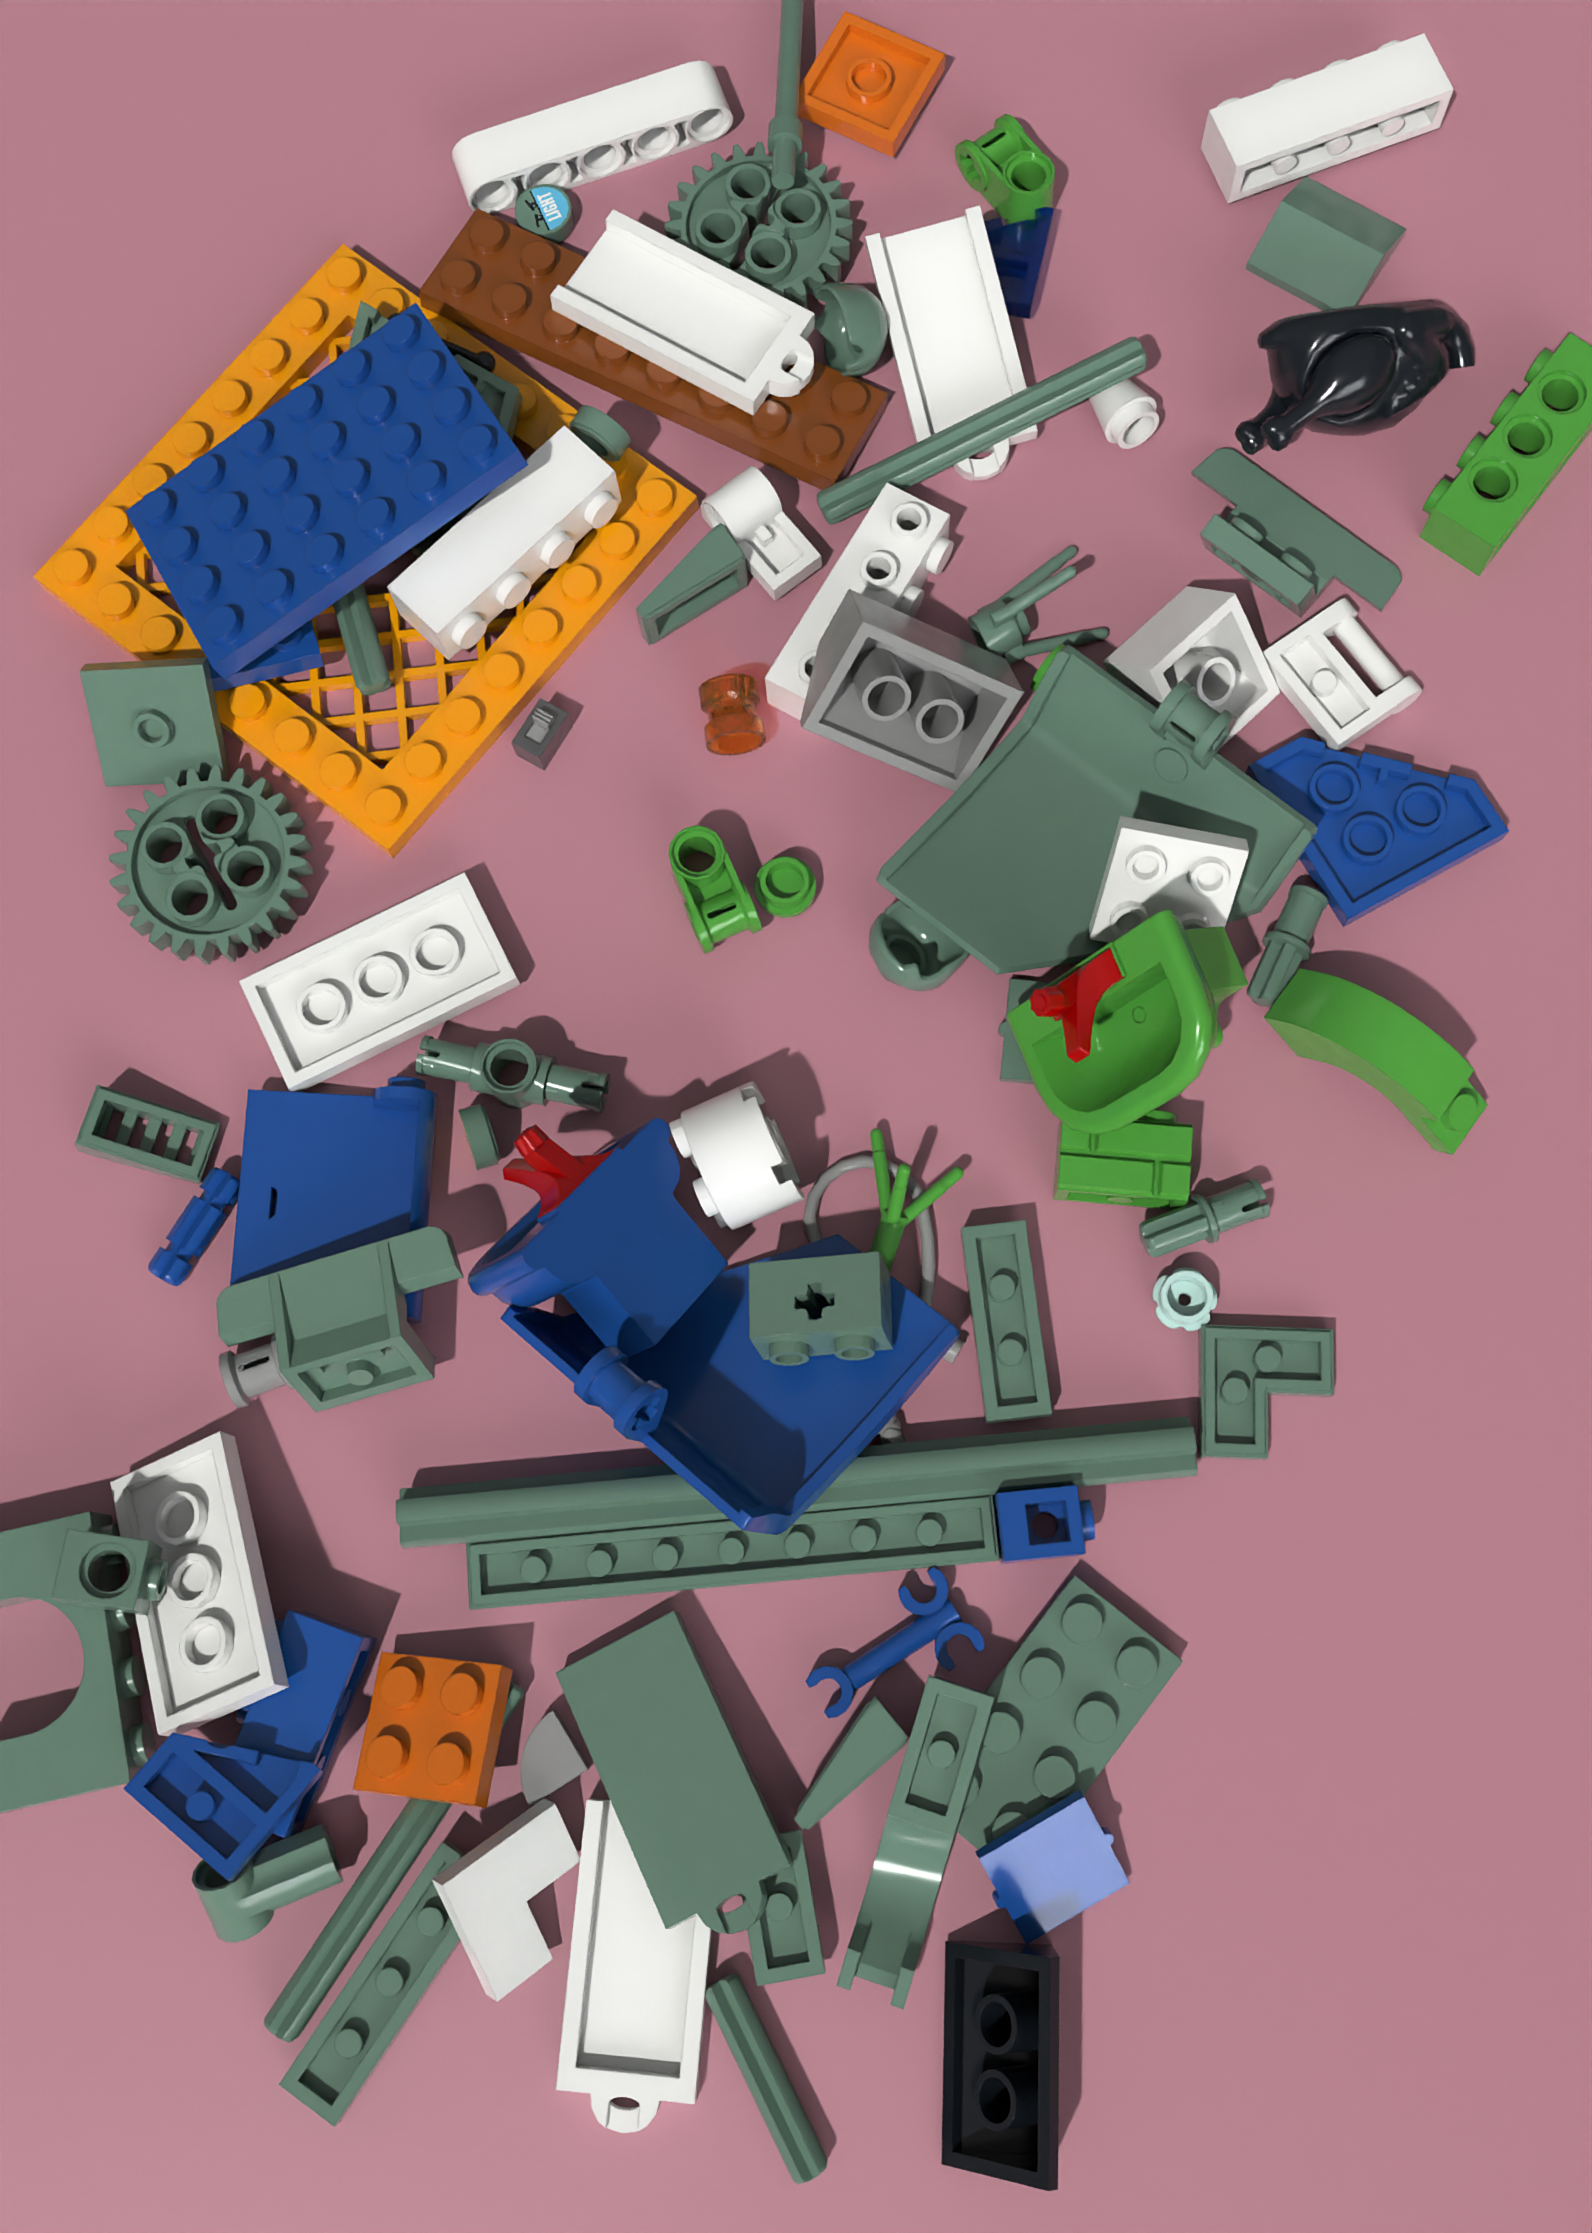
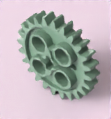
(802, 252)
(162, 891)

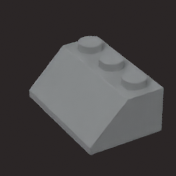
(907, 692)

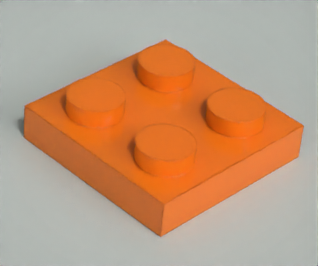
(869, 83)
(433, 1729)

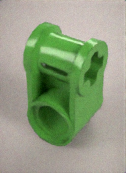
(1008, 170)
(712, 898)

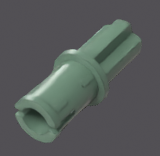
(1286, 944)
(1203, 1218)

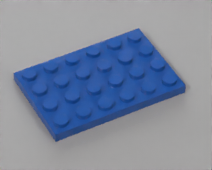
(323, 490)

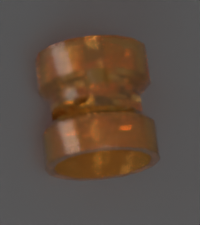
(732, 714)

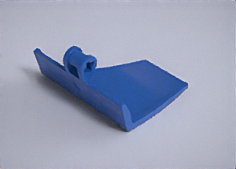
(736, 1425)

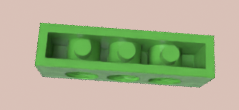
(1477, 527)

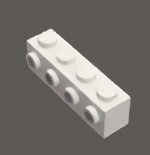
(1325, 117)
(506, 543)
(885, 561)

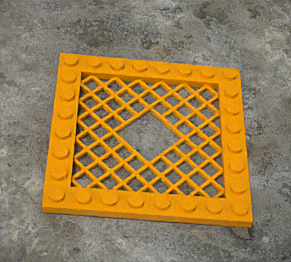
(397, 800)

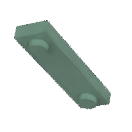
(377, 1998)

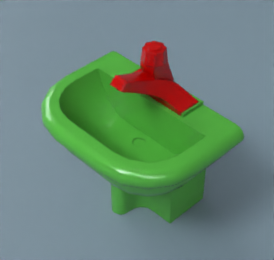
(1128, 1023)

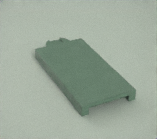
(676, 1776)

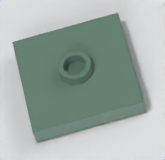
(154, 720)

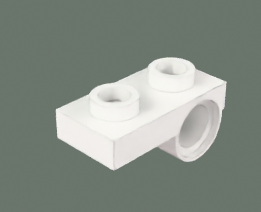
(770, 541)

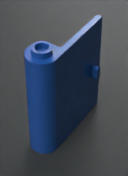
(341, 1172)

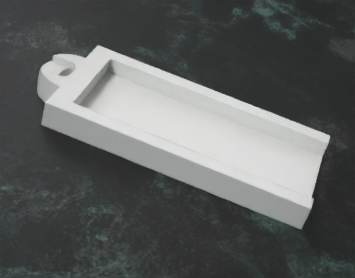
(689, 315)
(949, 329)
(630, 1987)

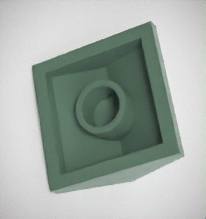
(1324, 247)

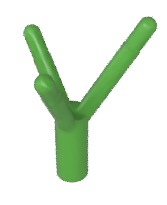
(891, 1203)

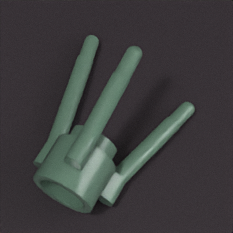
(1003, 622)

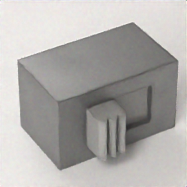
(542, 734)

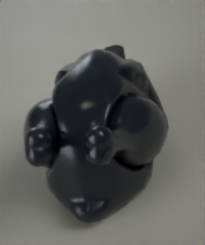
(1353, 369)

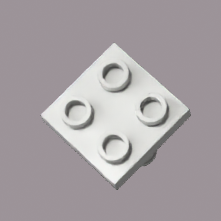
(1166, 869)

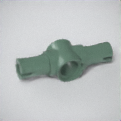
(483, 1065)

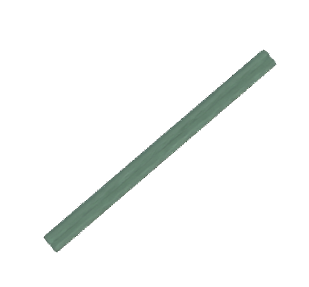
(875, 1477)

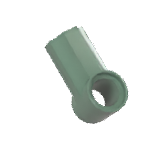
(267, 1882)

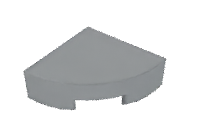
(549, 1759)

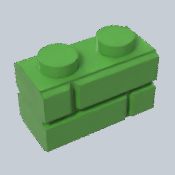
(1126, 1167)

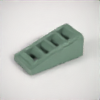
(698, 583)
(97, 1118)
(862, 1751)

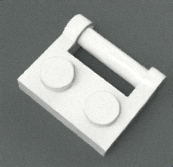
(1327, 687)

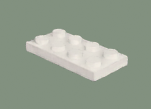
(378, 983)
(214, 1629)

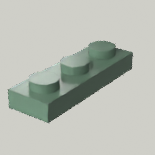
(1005, 1322)

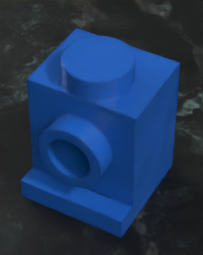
(1014, 1524)

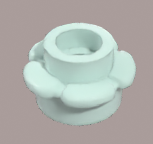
(1201, 1294)

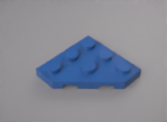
(1376, 821)

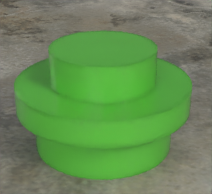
(785, 886)

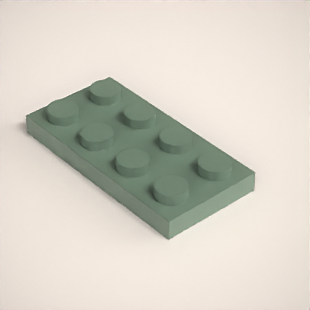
(1061, 1710)

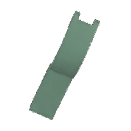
(917, 1837)

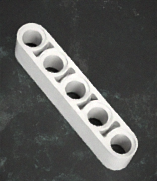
(593, 136)

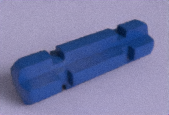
(195, 1227)

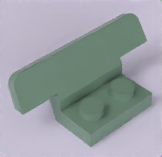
(1286, 541)
(344, 1317)

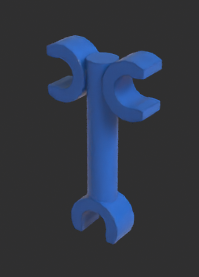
(936, 1622)

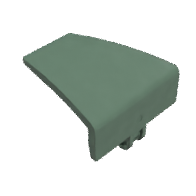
(1028, 836)

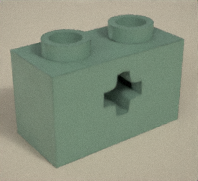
(791, 1294)

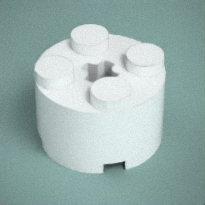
(738, 1156)

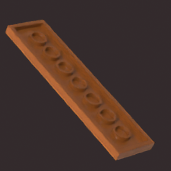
(501, 287)

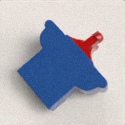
(602, 1238)

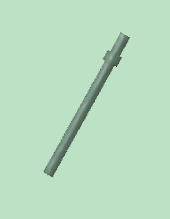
(785, 129)

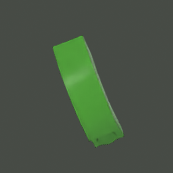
(1384, 1047)

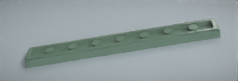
(725, 1555)

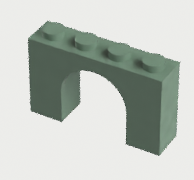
(102, 1732)

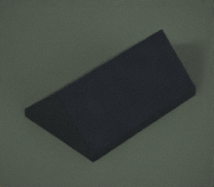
(1002, 2061)

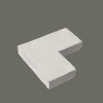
(490, 1893)

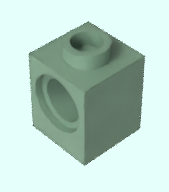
(81, 1566)

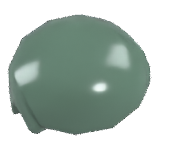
(852, 327)
(912, 949)

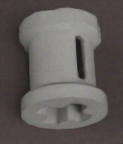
(251, 1373)

